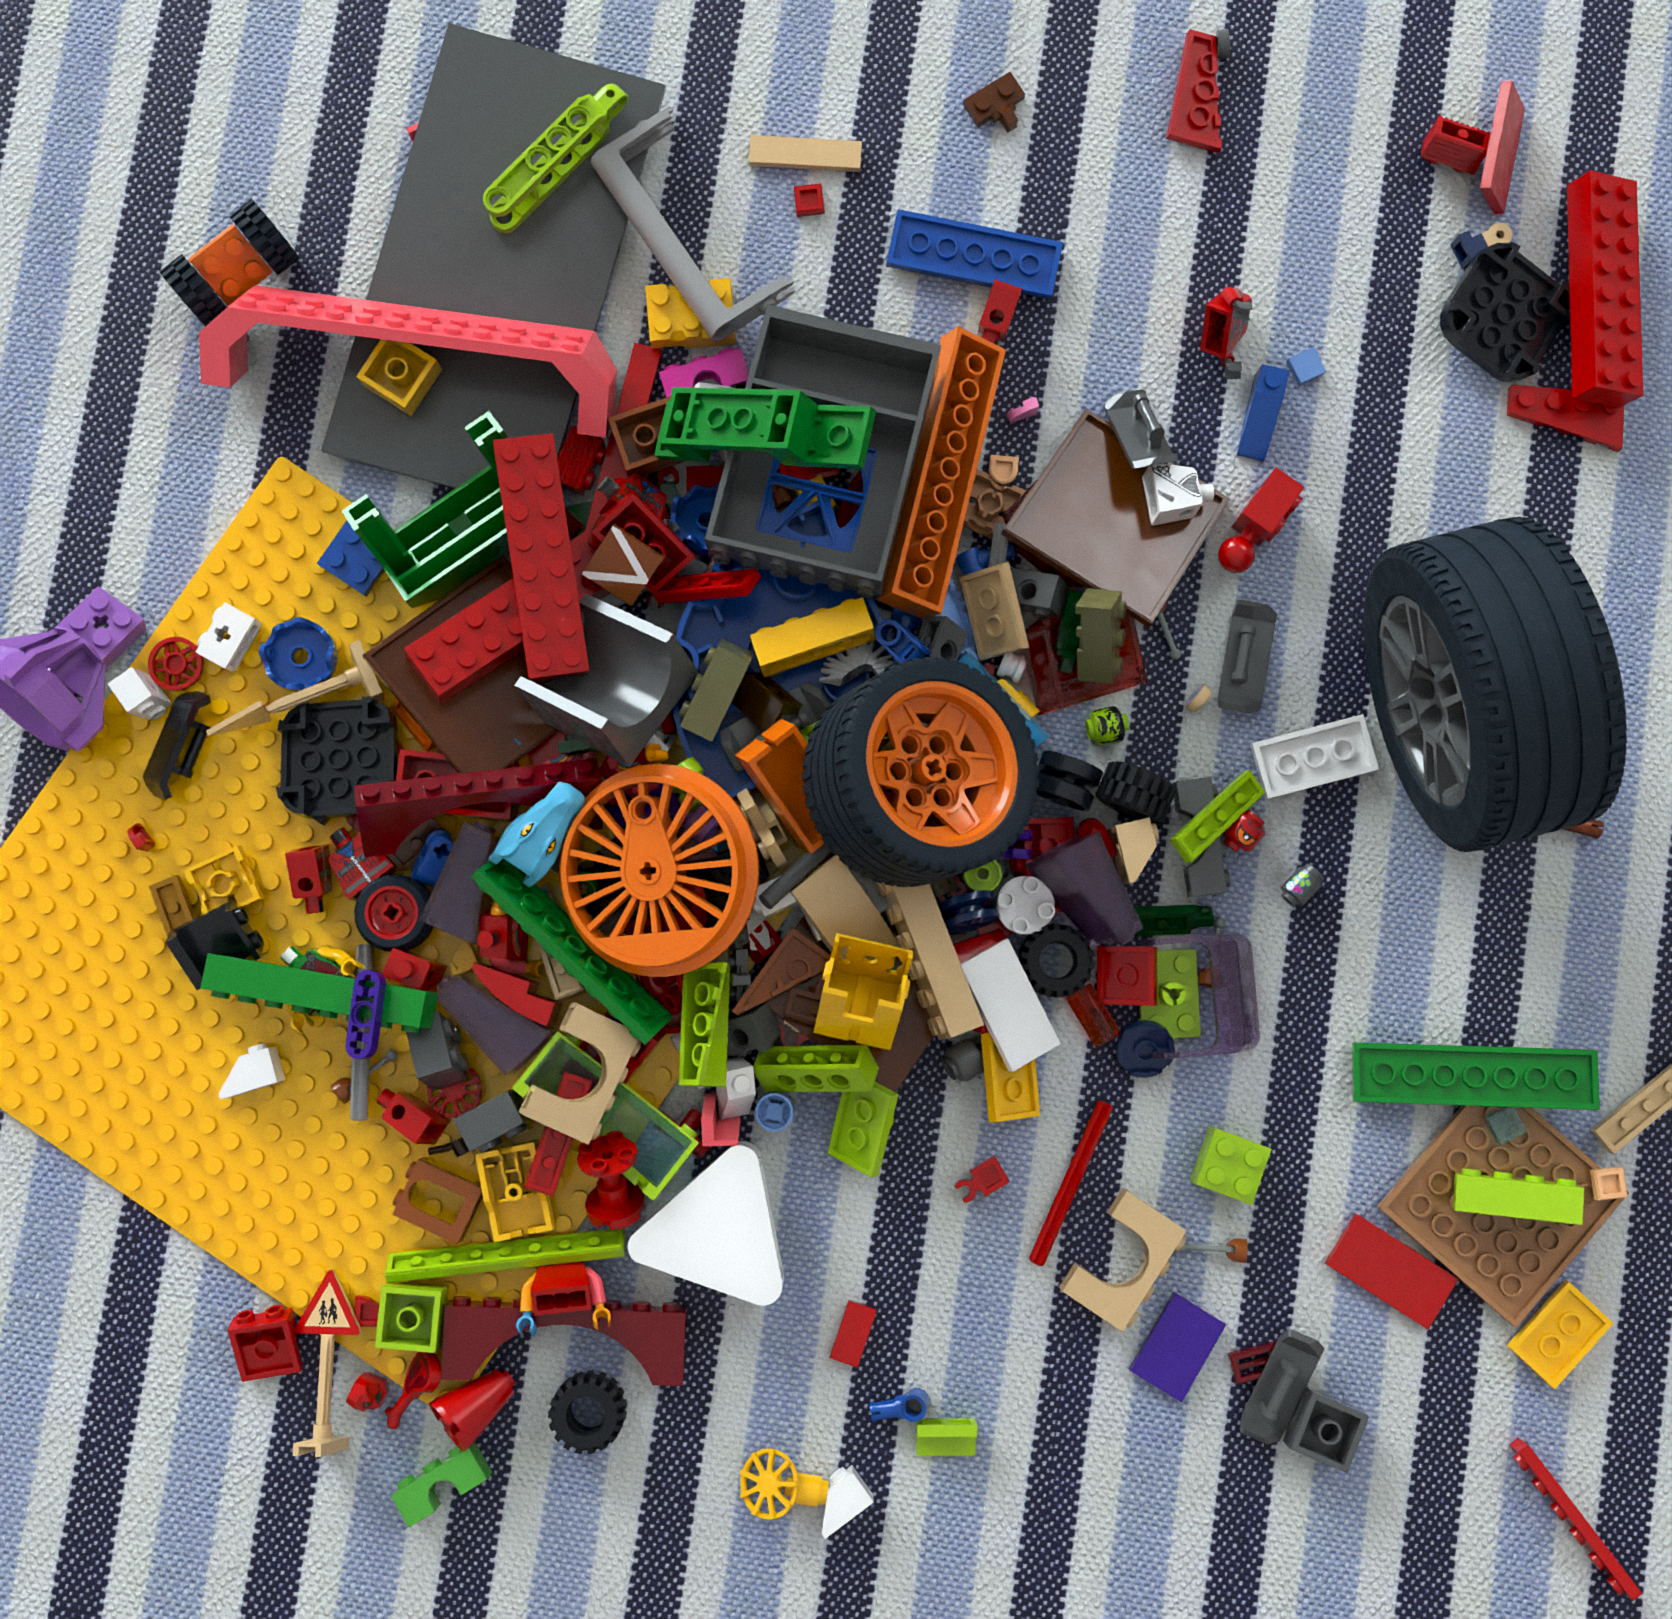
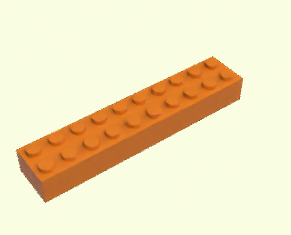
(943, 474)

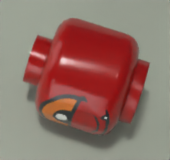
(1245, 832)

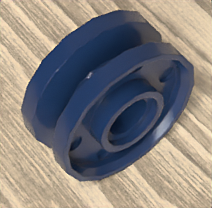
(968, 911)

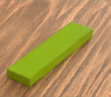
(1217, 816)

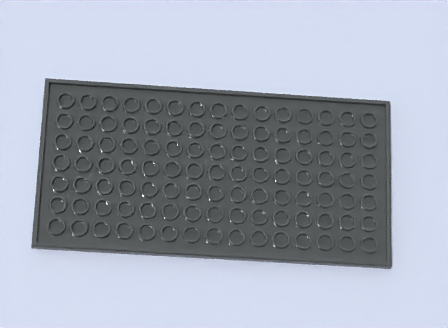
(445, 254)

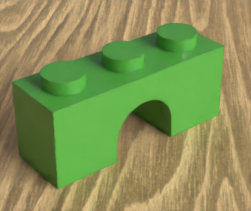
(417, 1495)

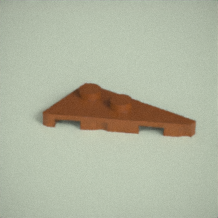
(789, 965)

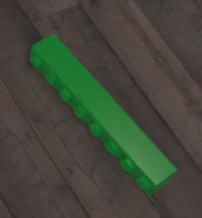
(313, 990)

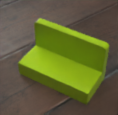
(946, 1437)

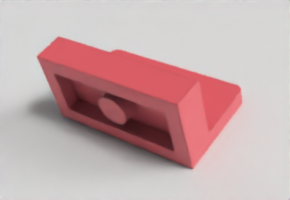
(717, 1131)

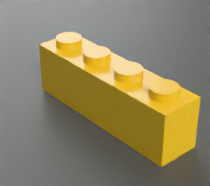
(813, 636)

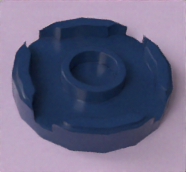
(1137, 1044)

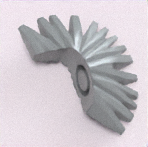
(856, 663)

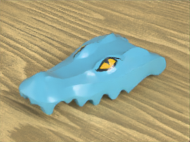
(537, 836)

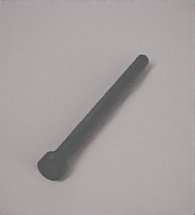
(794, 875)

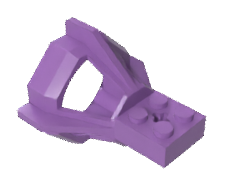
(48, 667)

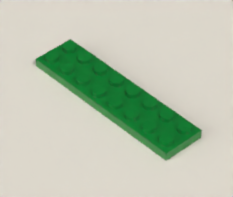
(557, 935)
(1475, 1076)

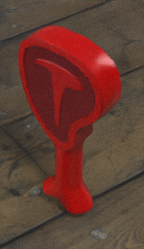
(421, 1378)

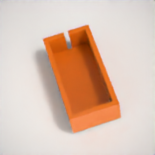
(777, 772)

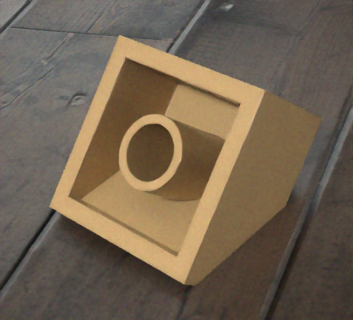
(1133, 847)

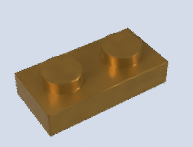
(172, 902)

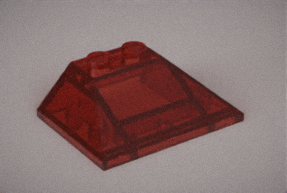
(1060, 689)

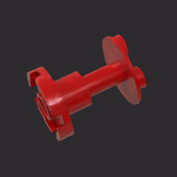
(614, 1198)

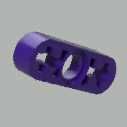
(374, 1024)

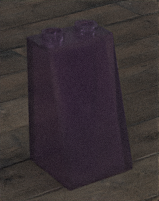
(1088, 889)
(456, 898)
(496, 1028)

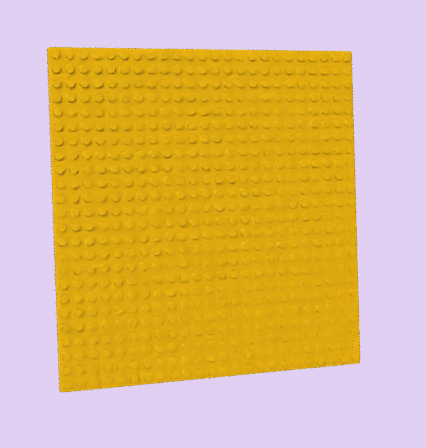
(128, 1059)

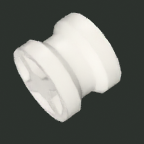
(1011, 666)

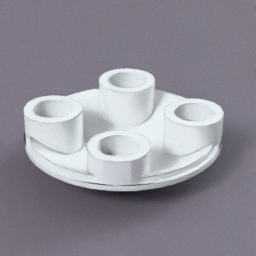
(1025, 905)

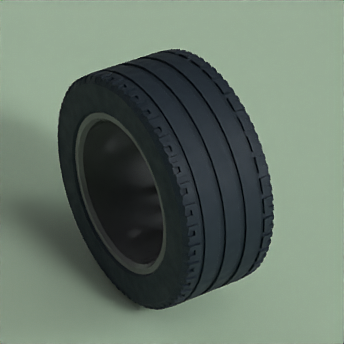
(1495, 683)

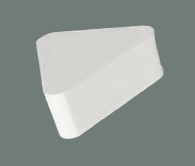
(718, 1230)

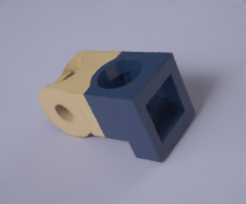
(1466, 246)

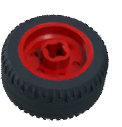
(375, 911)

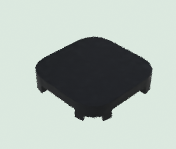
(1505, 312)
(332, 750)

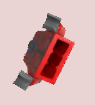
(1224, 326)
(645, 489)

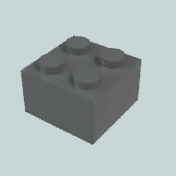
(438, 1054)
(489, 1121)
(1326, 1429)

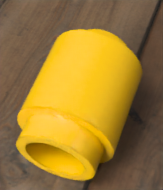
(811, 1490)

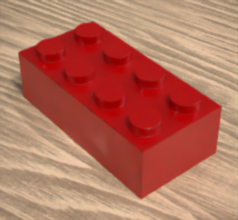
(428, 764)

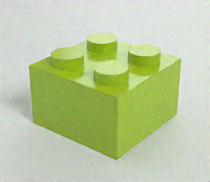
(1230, 1165)
(411, 1317)

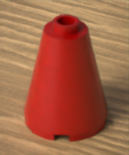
(472, 1406)

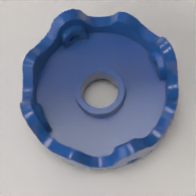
(689, 511)
(282, 646)

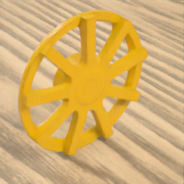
(768, 1484)

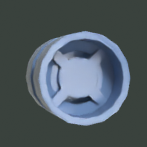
(774, 1111)

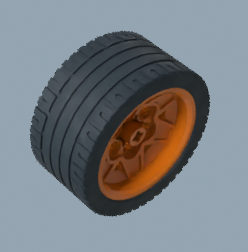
(973, 736)

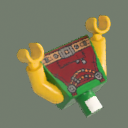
(324, 960)

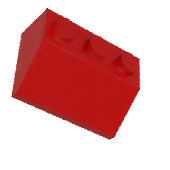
(641, 522)

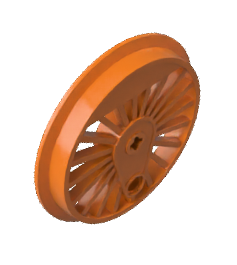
(653, 844)

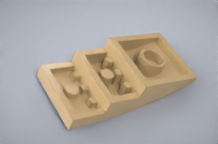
(839, 905)

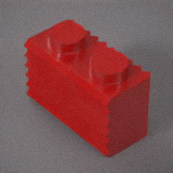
(1455, 145)
(579, 461)

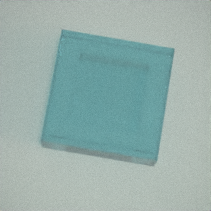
(1505, 1125)

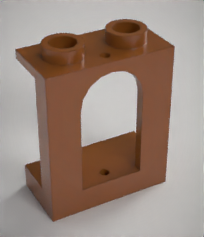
(426, 1171)

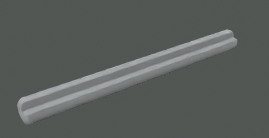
(360, 1067)

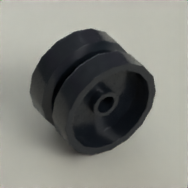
(1067, 780)

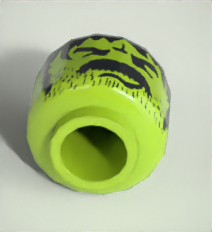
(1106, 726)

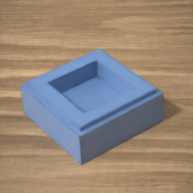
(1306, 366)

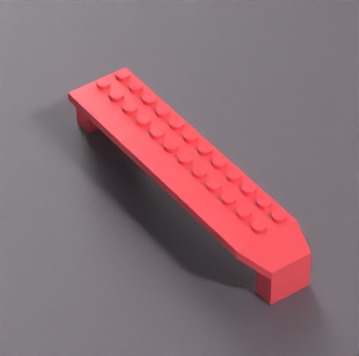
(572, 350)

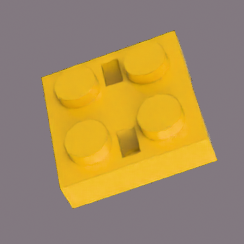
(216, 886)

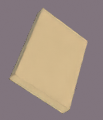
(994, 611)

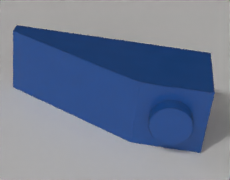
(1262, 411)

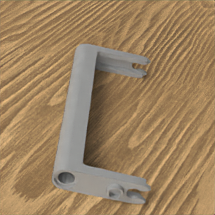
(664, 244)

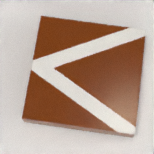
(622, 564)

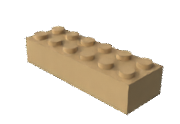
(934, 960)

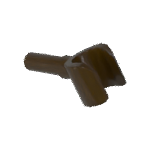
(458, 1146)

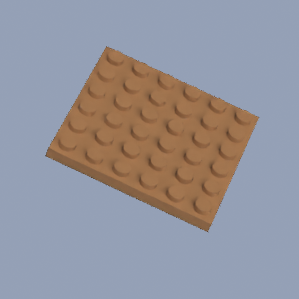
(1495, 1256)

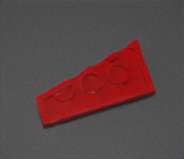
(1195, 105)
(1568, 416)

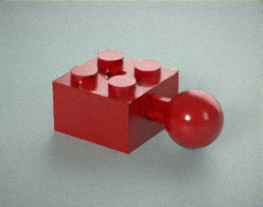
(1260, 520)

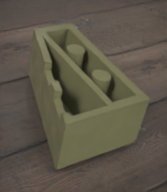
(1100, 635)
(715, 689)

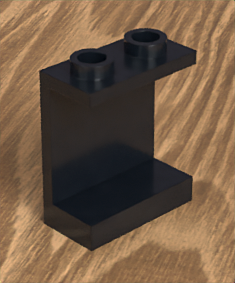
(216, 932)

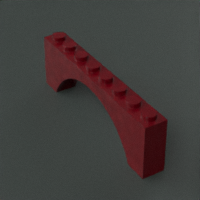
(395, 808)
(647, 1331)

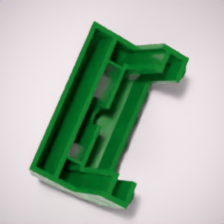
(448, 538)

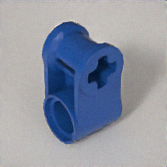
(904, 646)
(432, 860)

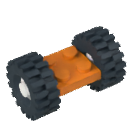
(230, 263)

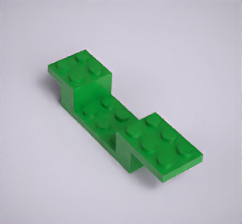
(767, 421)

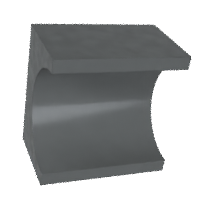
(630, 685)

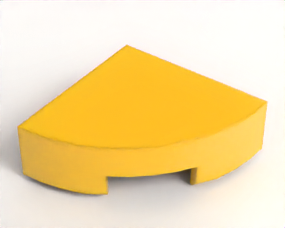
(463, 959)

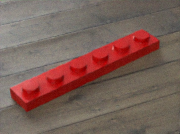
(1581, 1529)

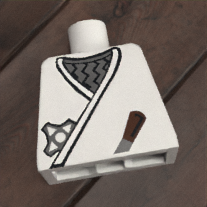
(1174, 493)

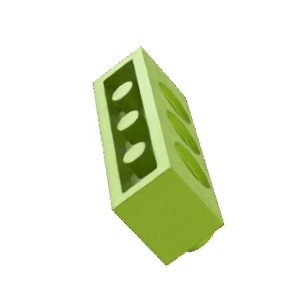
(816, 1068)

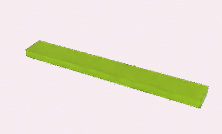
(505, 1255)

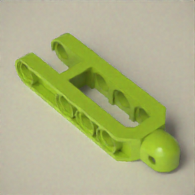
(522, 180)

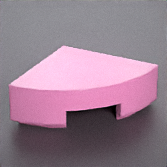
(1029, 408)

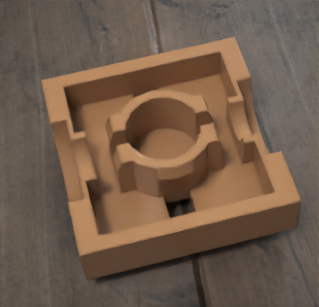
(990, 501)

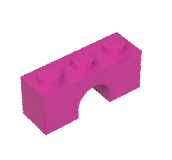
(726, 368)

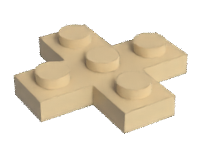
(761, 831)

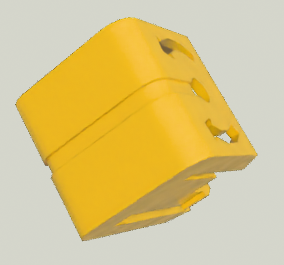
(862, 995)

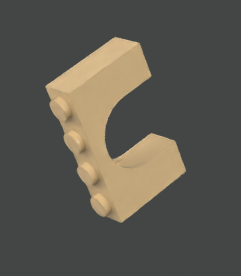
(582, 1116)
(1119, 1301)

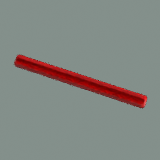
(1070, 1183)

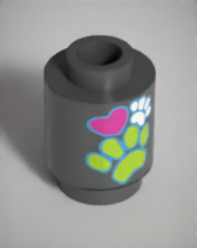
(1301, 885)

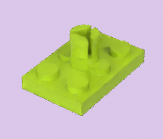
(1176, 994)
(863, 1128)

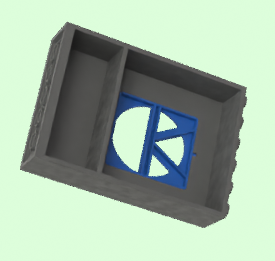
(833, 367)

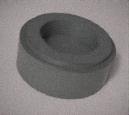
(1223, 44)

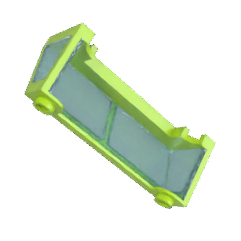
(659, 1141)

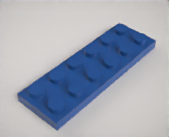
(973, 253)

